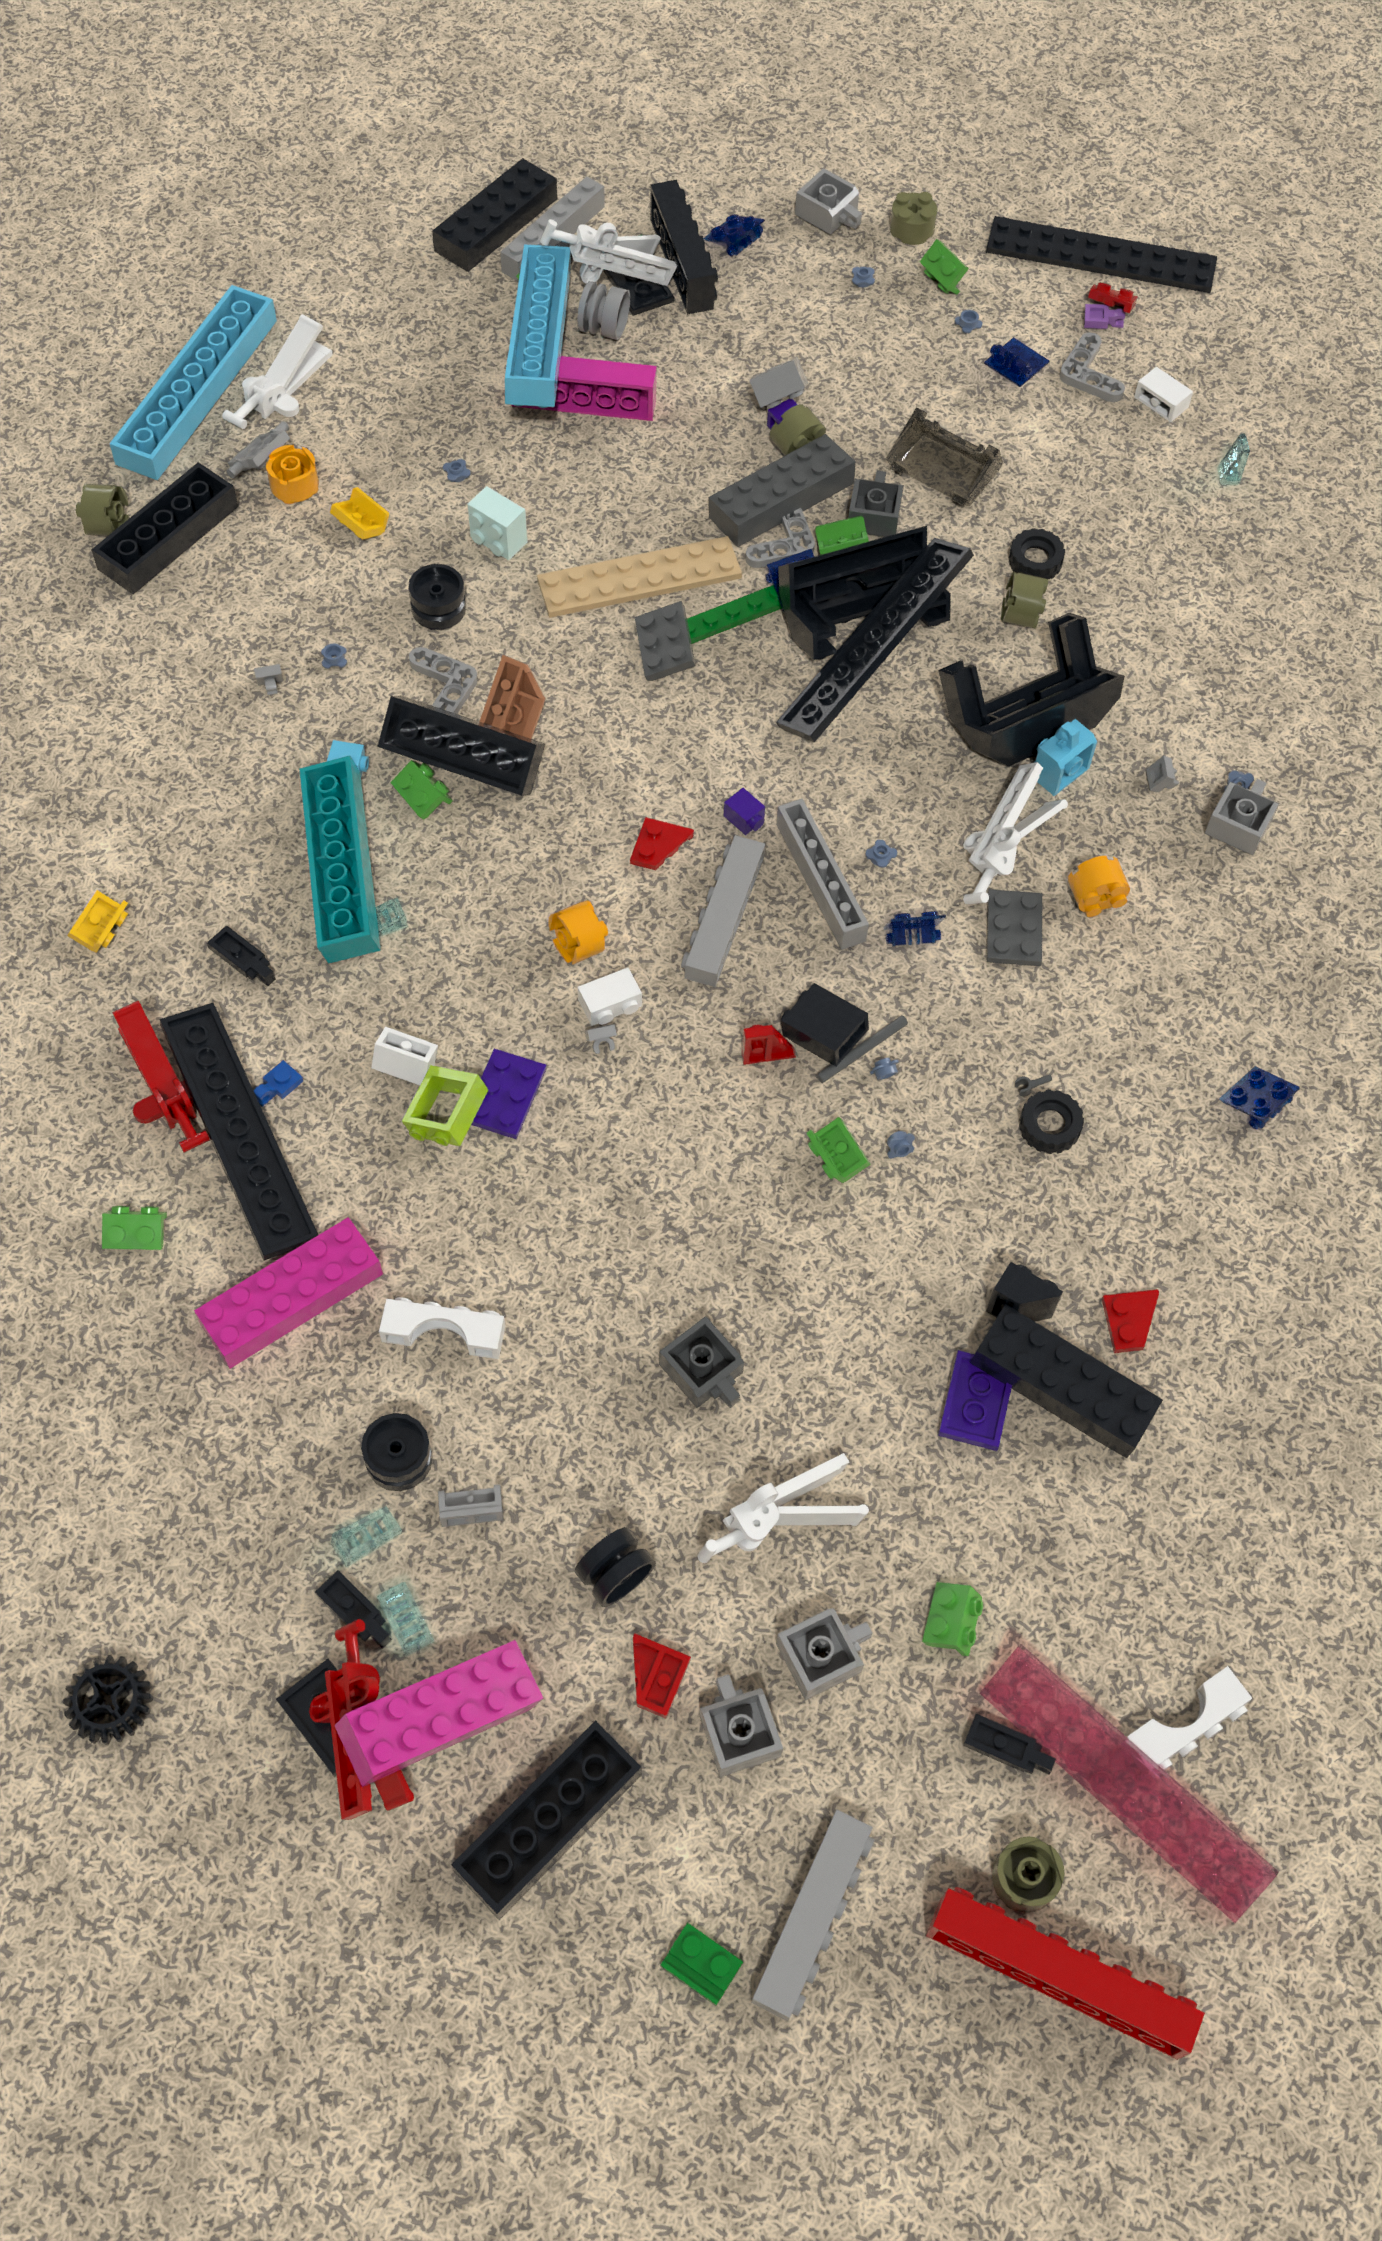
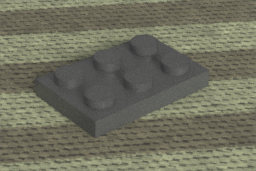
(665, 641)
(1014, 927)

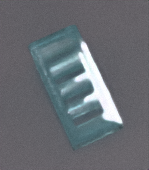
(1234, 462)
(394, 924)
(359, 1550)
(393, 1594)

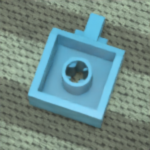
(1065, 756)

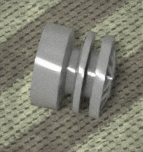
(603, 310)

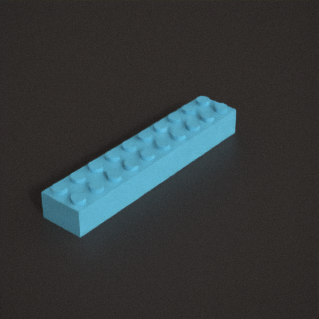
(538, 326)
(193, 382)

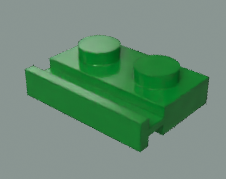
(701, 1964)

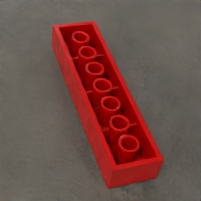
(1066, 1974)

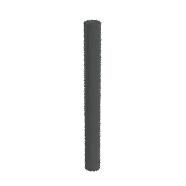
(863, 1048)

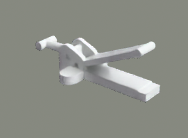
(605, 250)
(290, 369)
(996, 847)
(763, 1510)

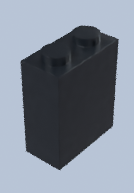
(824, 1024)

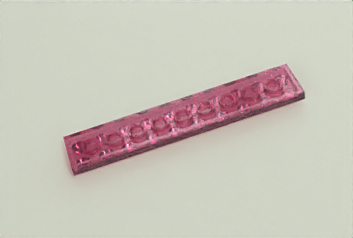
(1129, 1784)

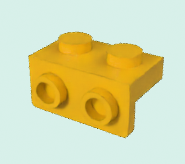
(361, 514)
(97, 921)

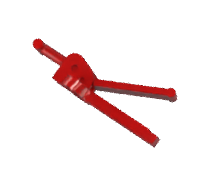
(169, 1095)
(346, 1691)

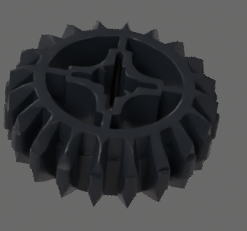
(96, 1706)

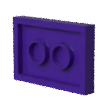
(511, 1091)
(974, 1405)

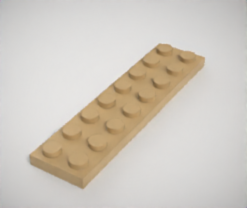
(639, 576)

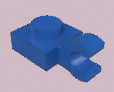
(279, 1082)

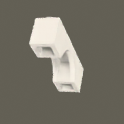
(406, 1321)
(1218, 1699)

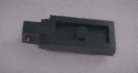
(241, 955)
(352, 1605)
(1007, 1746)

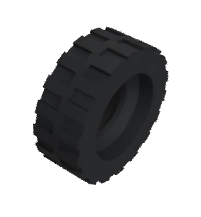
(1037, 539)
(1056, 1102)

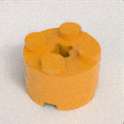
(292, 474)
(1099, 885)
(578, 932)

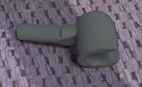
(1031, 1083)

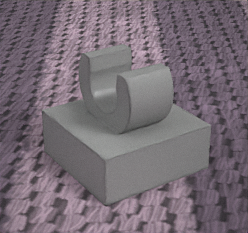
(269, 677)
(1162, 775)
(601, 1034)

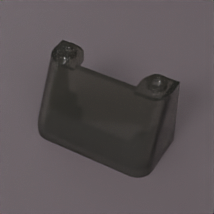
(943, 460)

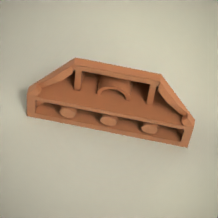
(514, 699)

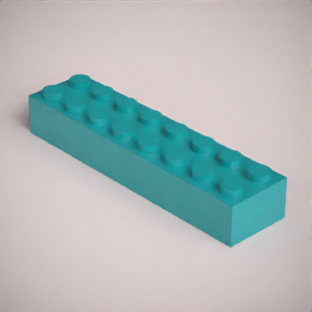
(339, 860)

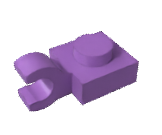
(1100, 316)

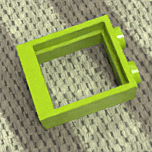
(454, 1081)

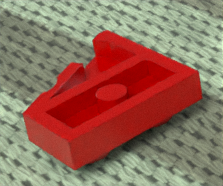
(1103, 293)
(657, 842)
(764, 1045)
(1129, 1318)
(657, 1674)

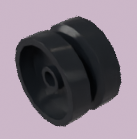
(437, 596)
(401, 1469)
(615, 1566)

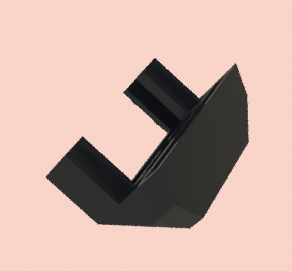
(848, 586)
(1019, 720)

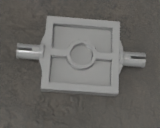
(258, 451)

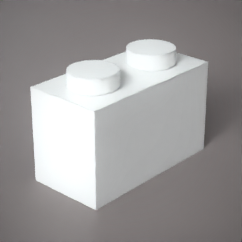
(1163, 394)
(610, 997)
(403, 1055)

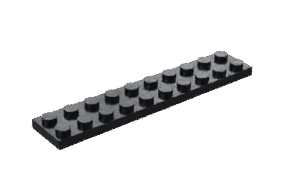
(1102, 254)
(874, 639)
(238, 1131)

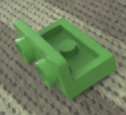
(944, 266)
(841, 534)
(420, 788)
(838, 1150)
(133, 1228)
(953, 1617)

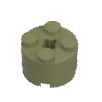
(913, 217)
(796, 429)
(102, 508)
(1024, 600)
(1035, 1857)

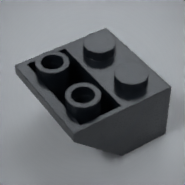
(1024, 1293)

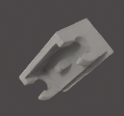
(470, 1506)

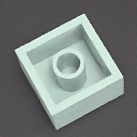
(497, 523)

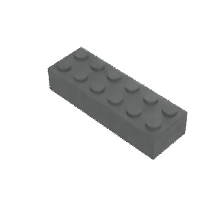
(780, 489)

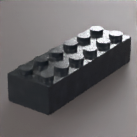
(495, 215)
(684, 246)
(165, 528)
(461, 745)
(1066, 1381)
(547, 1819)

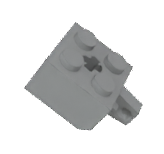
(828, 202)
(779, 382)
(1242, 816)
(827, 1635)
(736, 1710)

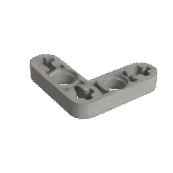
(1084, 374)
(790, 544)
(451, 678)

